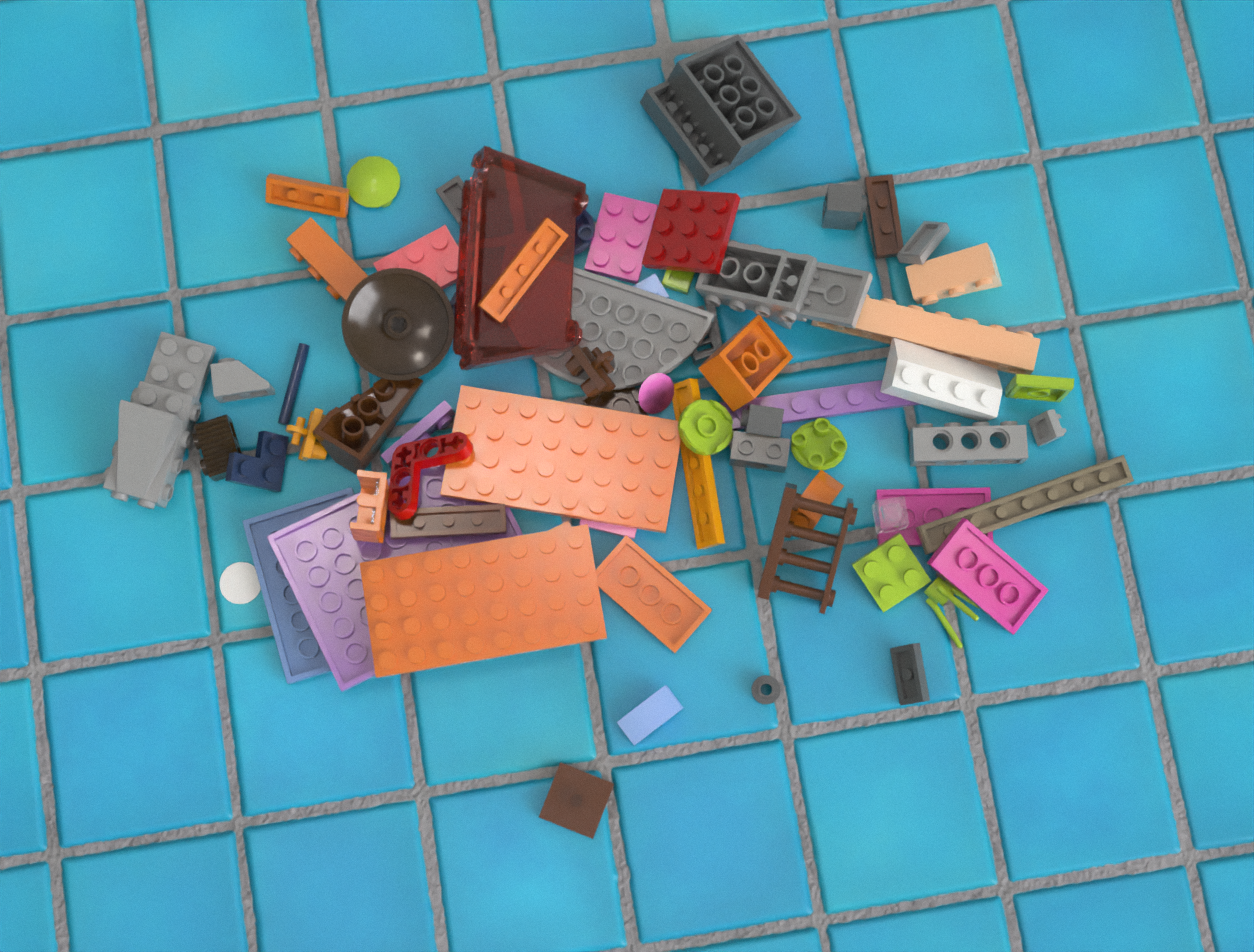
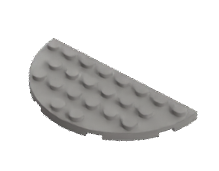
(637, 326)

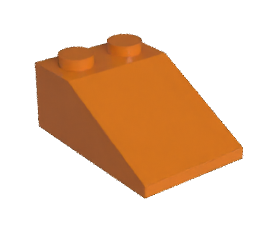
(746, 363)

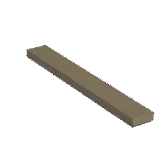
(1030, 501)

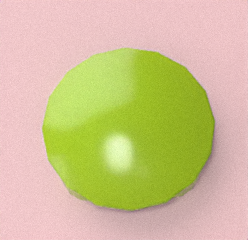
(373, 182)
(818, 445)

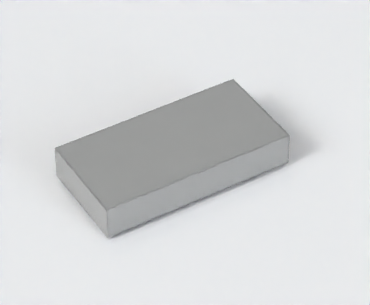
(923, 242)

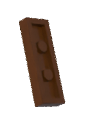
(883, 216)

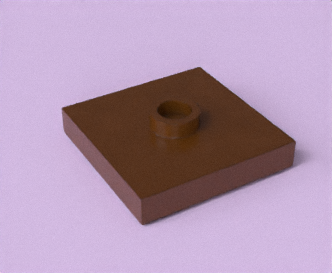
(576, 800)

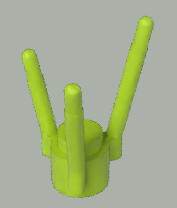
(941, 592)

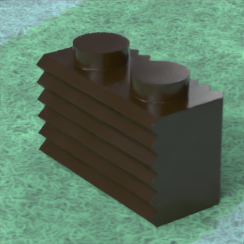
(216, 440)

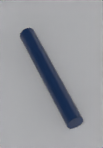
(293, 385)

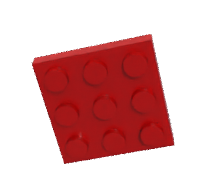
(691, 231)

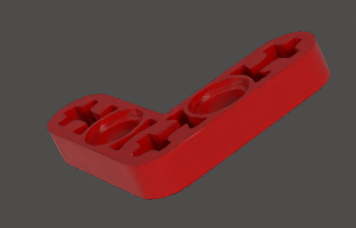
(417, 461)

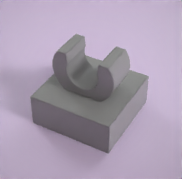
(1046, 427)

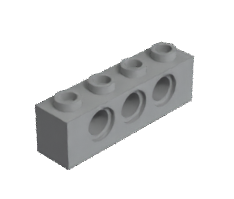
(924, 453)

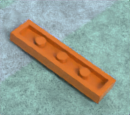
(522, 270)

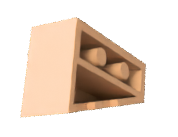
(954, 274)

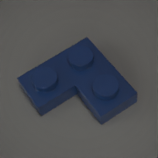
(263, 470)

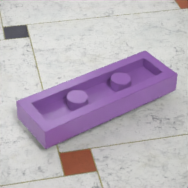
(436, 419)

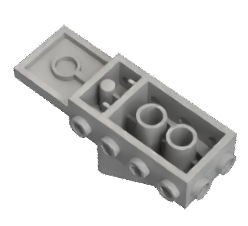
(785, 286)
(159, 423)

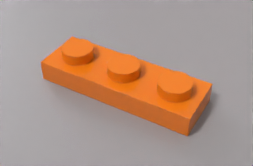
(307, 195)

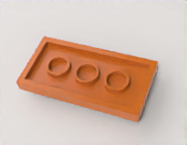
(651, 594)

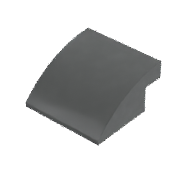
(719, 109)

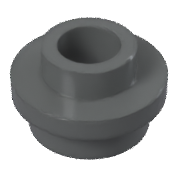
(756, 689)

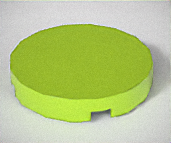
(705, 427)

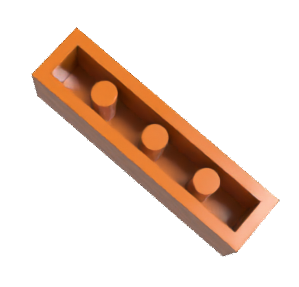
(325, 259)

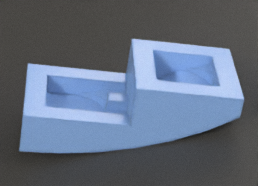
(650, 715)

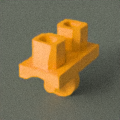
(310, 448)

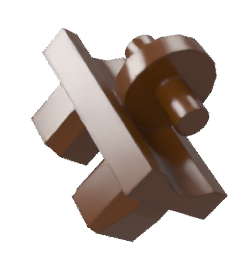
(596, 366)

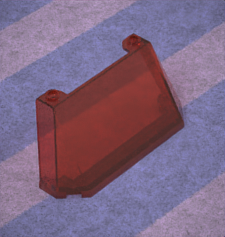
(497, 218)

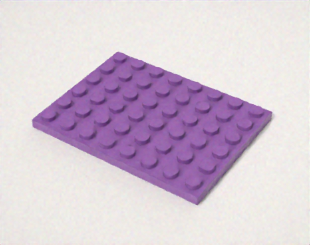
(326, 574)

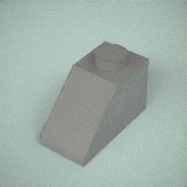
(237, 382)

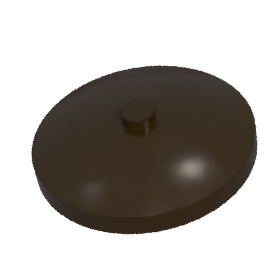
(397, 324)

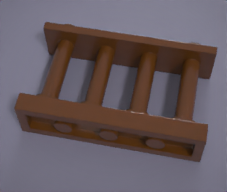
(779, 555)

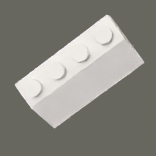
(942, 381)

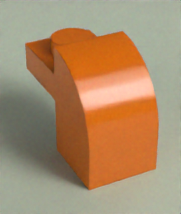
(821, 489)

